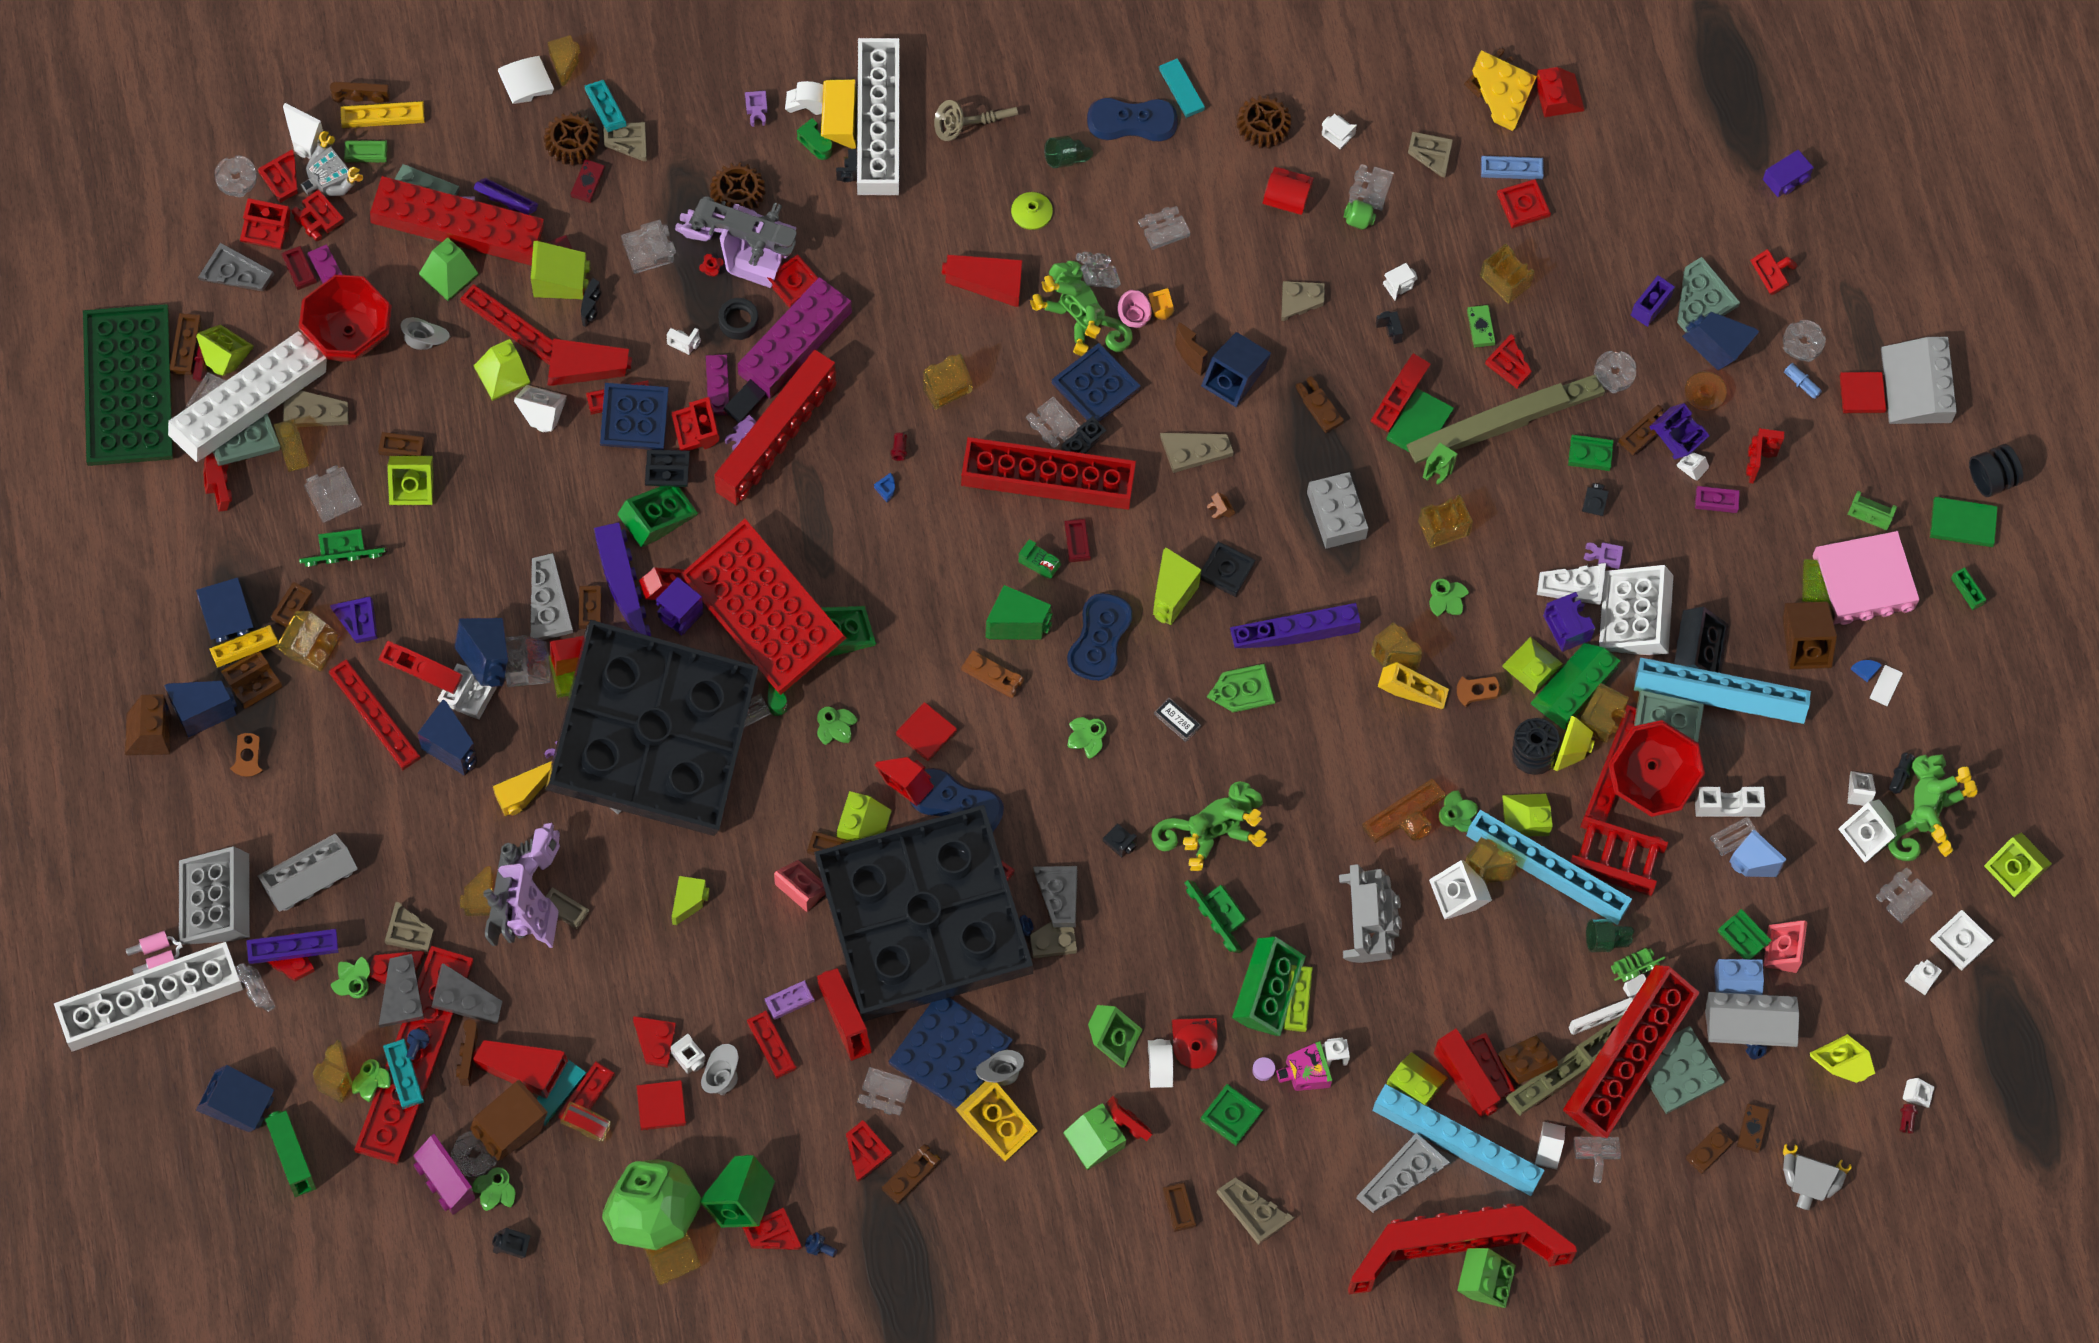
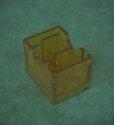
(1510, 275)
(1441, 522)
(1601, 709)

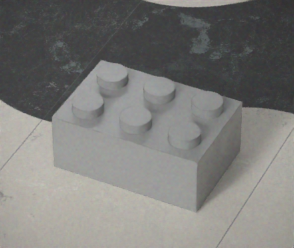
(1337, 510)

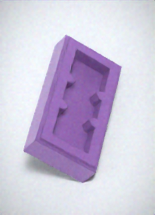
(789, 1000)

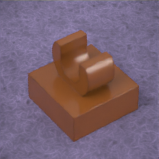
(1223, 506)

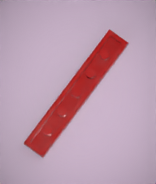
(508, 322)
(374, 714)
(1604, 794)

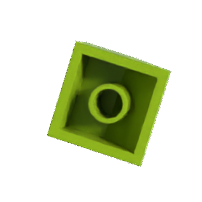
(410, 480)
(862, 817)
(2017, 864)
(1417, 1079)

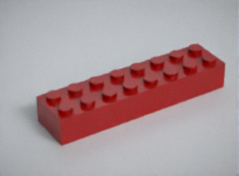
(462, 220)
(775, 428)
(1048, 473)
(1631, 1051)

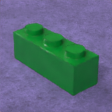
(1968, 588)

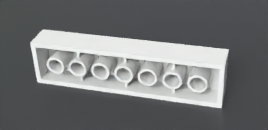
(878, 116)
(247, 396)
(148, 996)

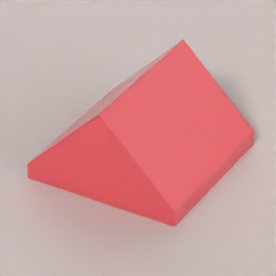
(800, 884)
(1786, 947)

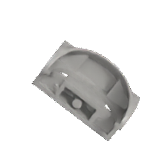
(1373, 911)

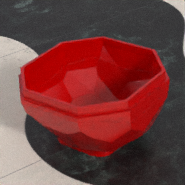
(345, 305)
(1675, 772)

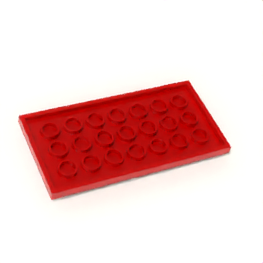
(763, 606)

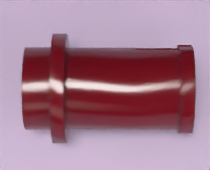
(898, 452)
(1908, 1117)

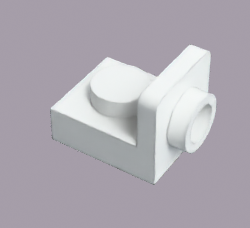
(682, 342)

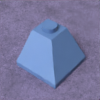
(1757, 858)

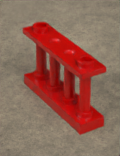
(1622, 876)

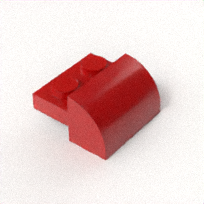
(1288, 190)
(265, 224)
(696, 425)

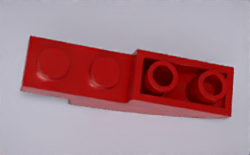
(1400, 392)
(215, 482)
(420, 667)

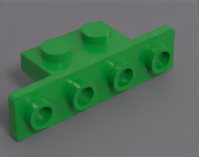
(341, 545)
(1222, 912)

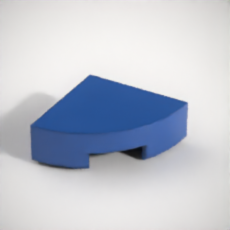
(886, 487)
(1866, 669)

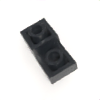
(588, 307)
(1086, 437)

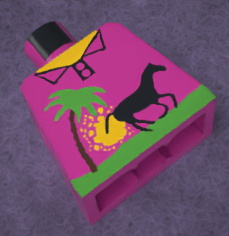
(1306, 1069)

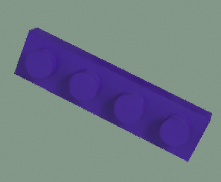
(292, 946)

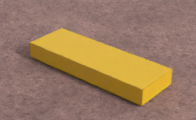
(243, 646)

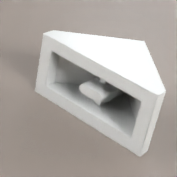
(1861, 788)
(1550, 1145)

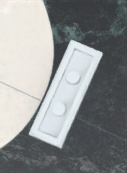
(1599, 1017)

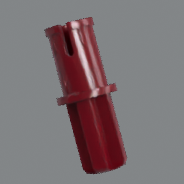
(200, 367)

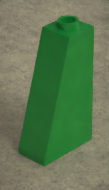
(290, 1153)

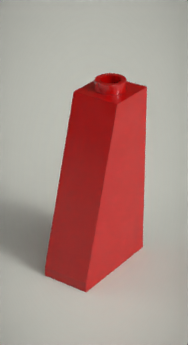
(985, 276)
(585, 362)
(565, 654)
(844, 1014)
(531, 1065)
(1466, 1073)

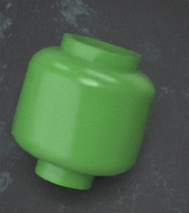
(1359, 214)

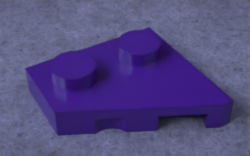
(357, 618)

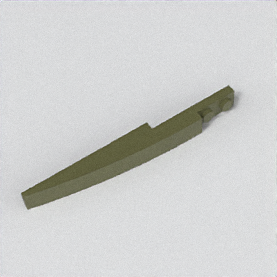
(1507, 416)
(1567, 1071)

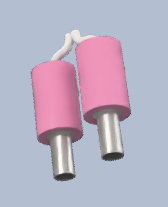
(151, 944)

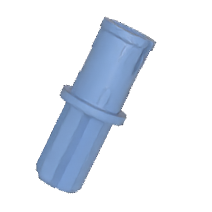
(1802, 380)

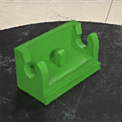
(1441, 462)
(1871, 511)

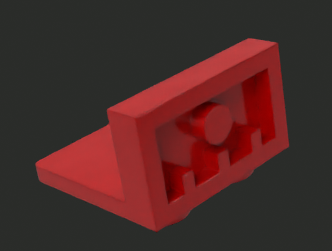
(1765, 443)

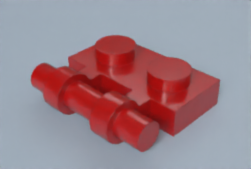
(323, 212)

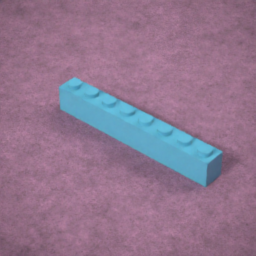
(1722, 690)
(1552, 868)
(1458, 1140)

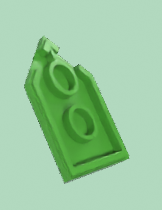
(1243, 689)

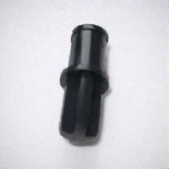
(1901, 773)

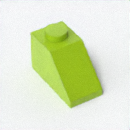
(688, 898)

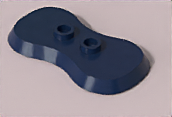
(1115, 119)
(1096, 649)
(951, 797)

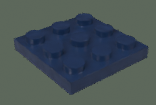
(1096, 384)
(634, 416)

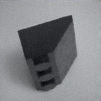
(1701, 640)

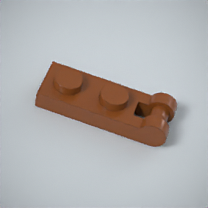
(992, 674)

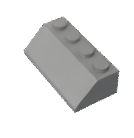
(307, 872)
(1752, 1019)

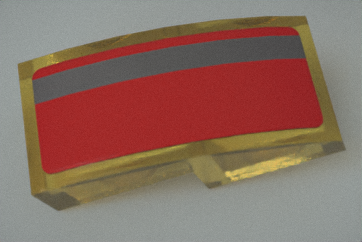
(586, 1121)

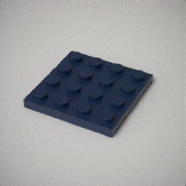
(947, 1049)

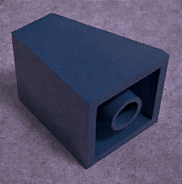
(1718, 338)
(1235, 369)
(224, 609)
(483, 649)
(201, 704)
(448, 740)
(235, 1099)

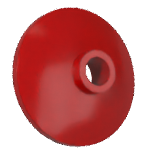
(1183, 1046)

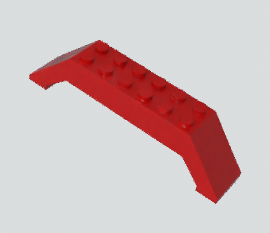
(1458, 1232)

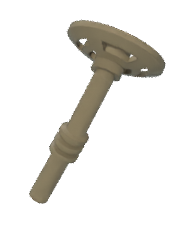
(956, 121)

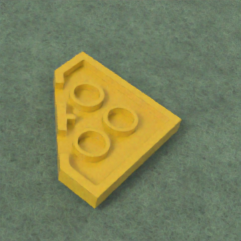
(1503, 88)

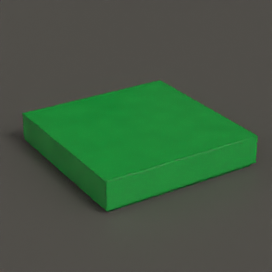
(1231, 1114)

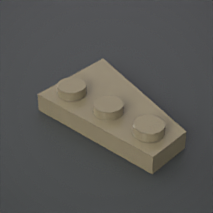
(315, 410)
(1193, 450)
(1254, 1213)

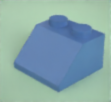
(1739, 976)

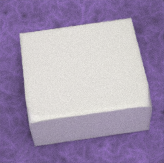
(1693, 465)
(1633, 986)
(1918, 1092)

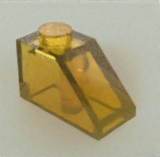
(564, 57)
(291, 445)
(473, 899)

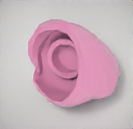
(1134, 309)

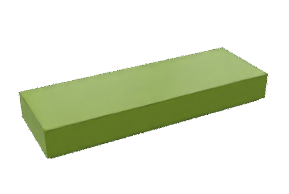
(1299, 1005)

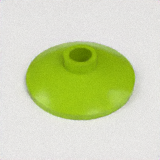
(1032, 218)

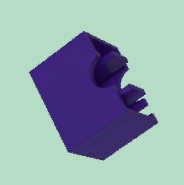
(1678, 429)
(680, 606)
(1566, 624)

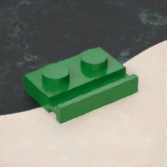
(1590, 452)
(1744, 935)

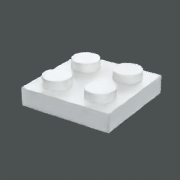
(1961, 940)

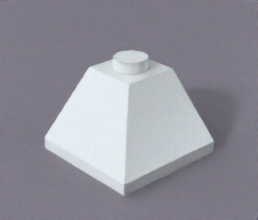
(303, 131)
(540, 407)
(1869, 829)
(1459, 890)

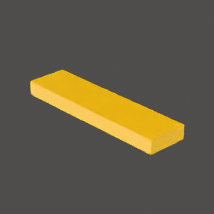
(382, 114)

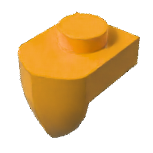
(1161, 304)

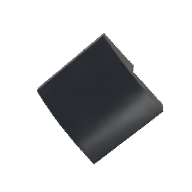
(667, 468)

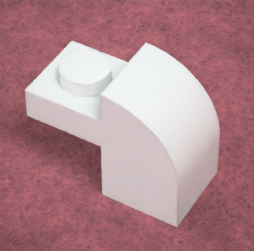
(806, 95)
(1160, 1063)

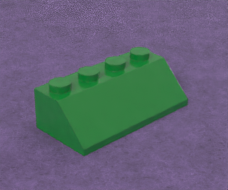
(1576, 683)
(1265, 991)

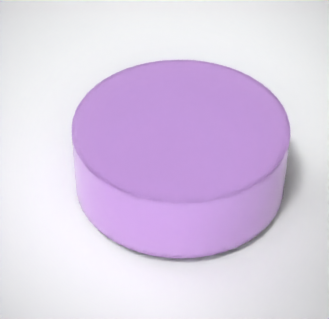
(1263, 1069)

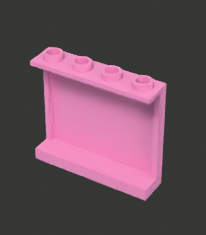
(1867, 577)

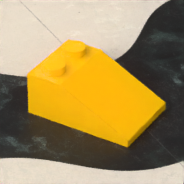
(996, 1119)

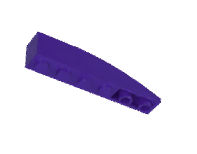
(620, 576)
(1298, 628)

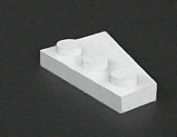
(1585, 581)

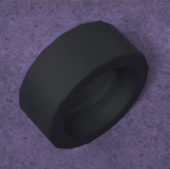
(738, 304)

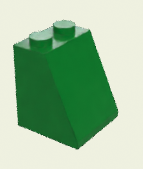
(1018, 617)
(739, 1193)

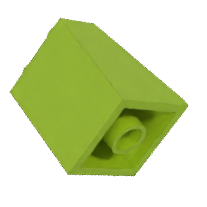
(558, 272)
(1175, 586)

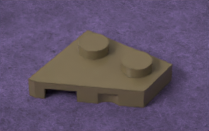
(628, 140)
(1431, 151)
(1300, 297)
(408, 931)
(1053, 941)

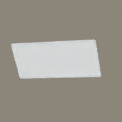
(1886, 685)

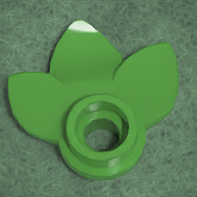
(1449, 600)
(837, 727)
(1085, 738)
(1460, 810)
(350, 977)
(370, 1078)
(494, 1192)

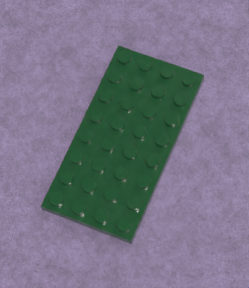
(127, 384)

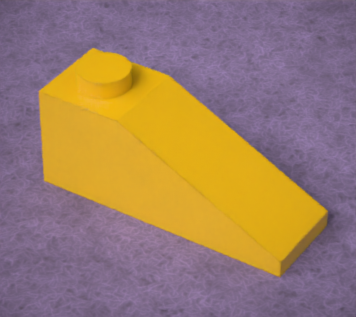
(1412, 686)
(520, 790)

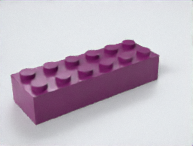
(795, 337)

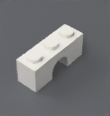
(1744, 803)

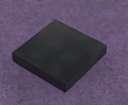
(1226, 569)

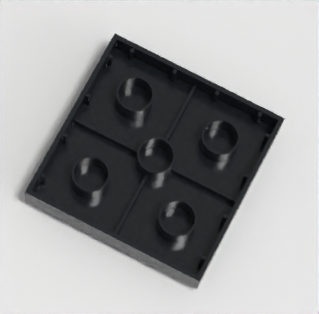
(652, 728)
(923, 913)

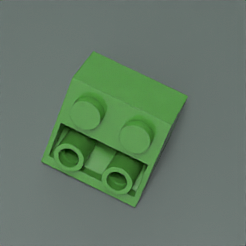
(1486, 1277)

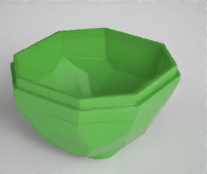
(651, 1205)

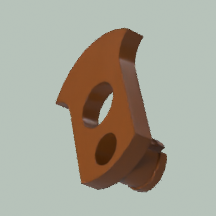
(1465, 689)
(251, 767)

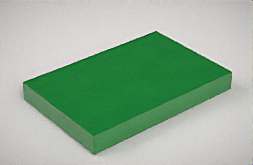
(1419, 418)
(1963, 522)

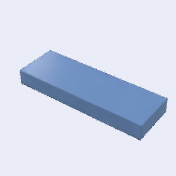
(1511, 167)

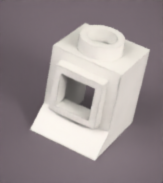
(1338, 130)
(1399, 280)
(1923, 976)
(1336, 1049)
(694, 1063)

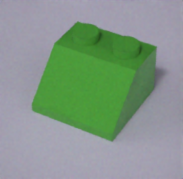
(1095, 1136)

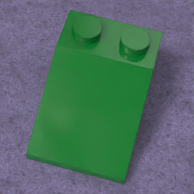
(656, 513)
(854, 625)

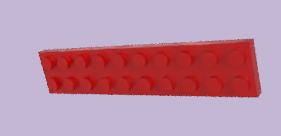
(387, 1123)

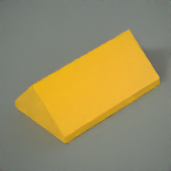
(840, 112)

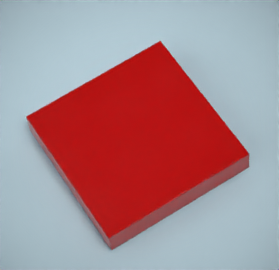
(1523, 203)
(793, 280)
(1862, 392)
(926, 731)
(661, 1105)

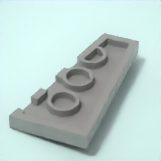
(548, 603)
(1403, 1172)

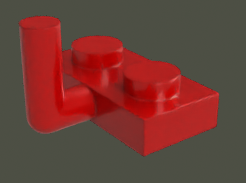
(1771, 271)

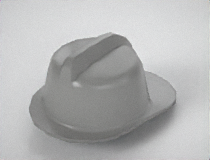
(421, 334)
(1001, 1067)
(720, 1071)

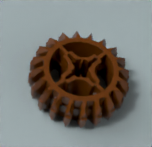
(1261, 128)
(571, 149)
(738, 178)

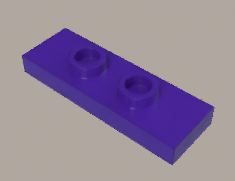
(501, 194)

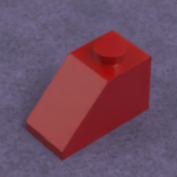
(657, 581)

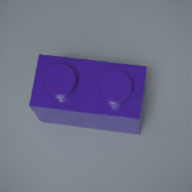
(1788, 173)
(1652, 301)

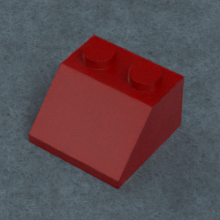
(1558, 92)
(906, 778)

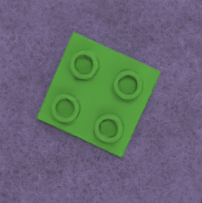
(1642, 961)

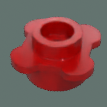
(711, 270)

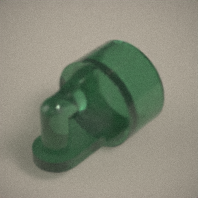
(1065, 151)
(1603, 936)

